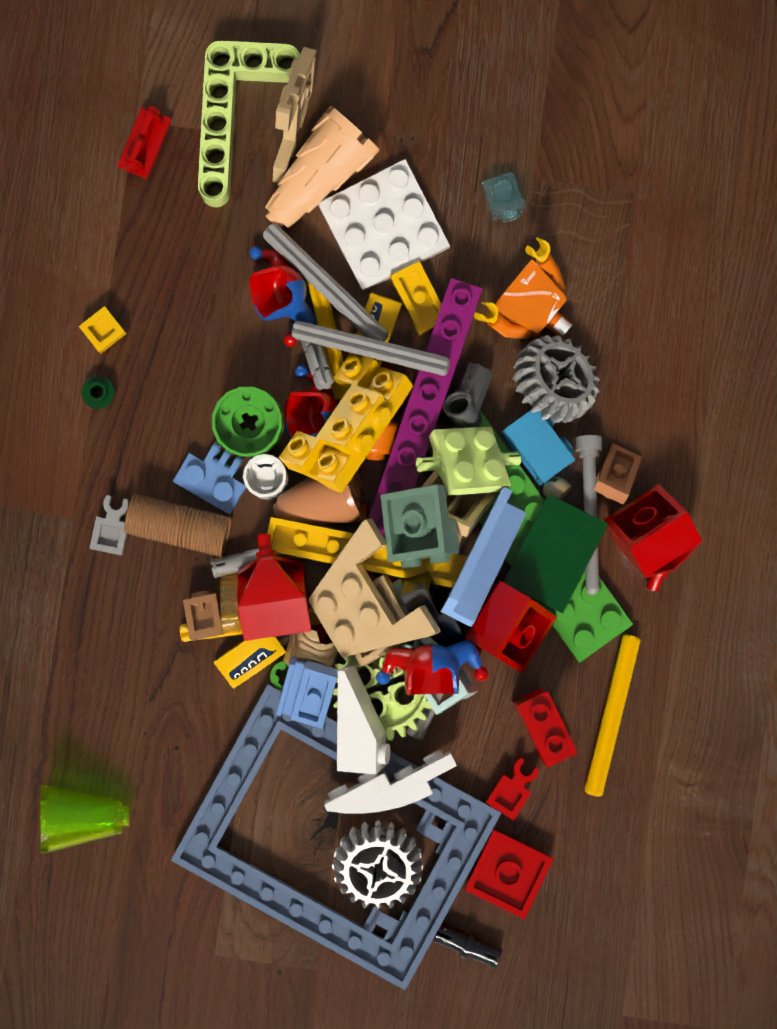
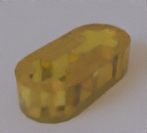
(228, 604)

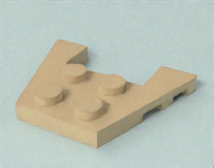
(293, 108)
(353, 607)

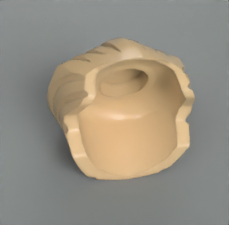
(307, 647)

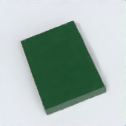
(555, 553)

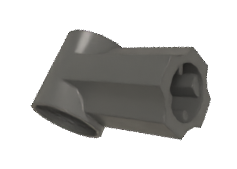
(465, 403)

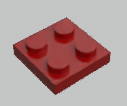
(508, 873)

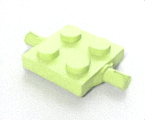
(468, 460)

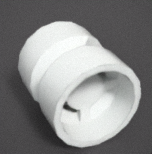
(265, 476)

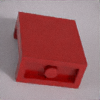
(544, 727)

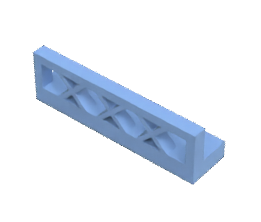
(484, 560)

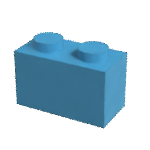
(538, 446)

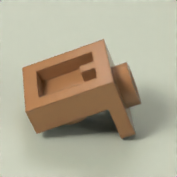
(203, 615)

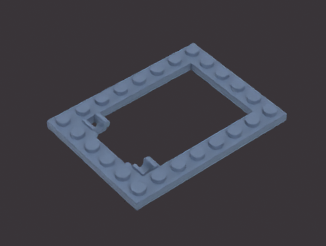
(406, 938)

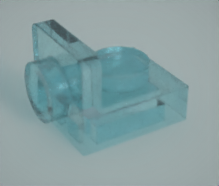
(503, 197)

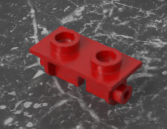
(144, 142)

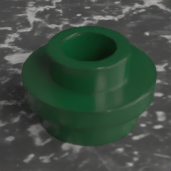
(108, 392)

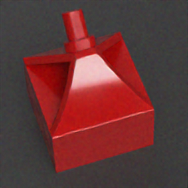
(654, 534)
(272, 595)
(510, 626)

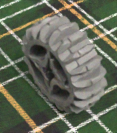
(556, 379)
(400, 876)

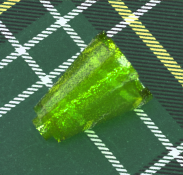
(77, 818)

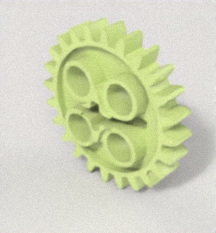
(394, 714)

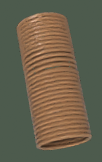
(174, 522)

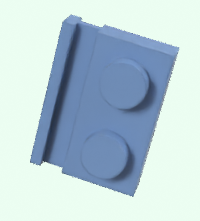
(307, 692)

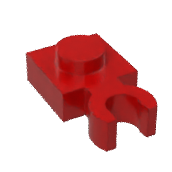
(509, 793)

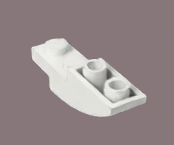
(378, 794)

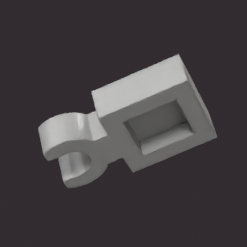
(109, 531)

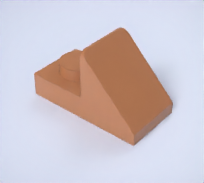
(617, 473)

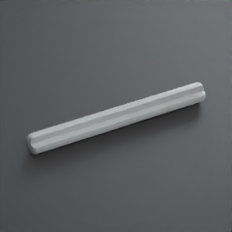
(324, 283)
(371, 348)

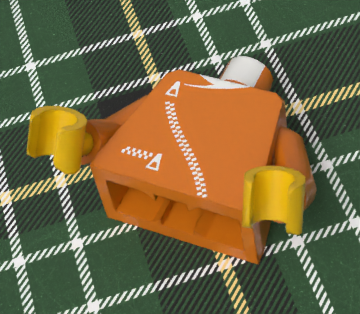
(531, 300)

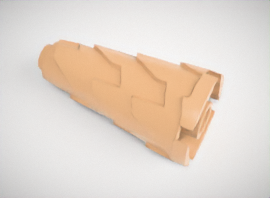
(321, 166)

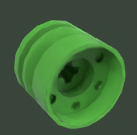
(229, 418)

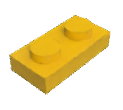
(417, 296)

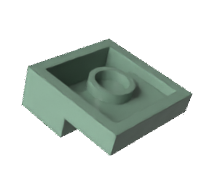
(418, 526)

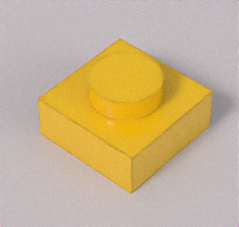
(102, 330)

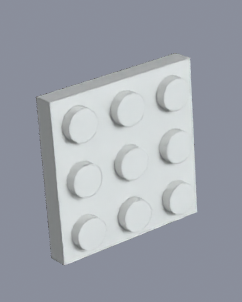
(383, 225)

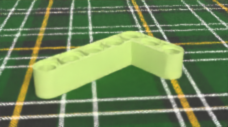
(224, 107)

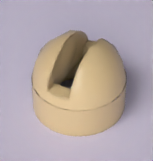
(556, 487)

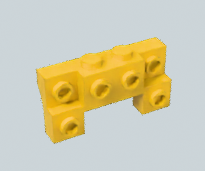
(353, 426)

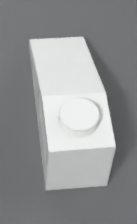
(359, 729)

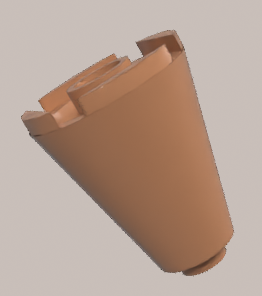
(318, 505)

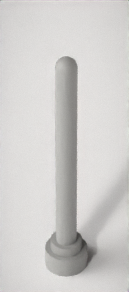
(589, 449)

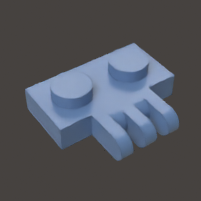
(212, 478)

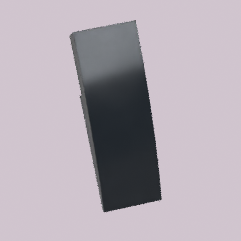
(421, 591)

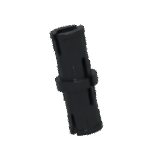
(468, 945)

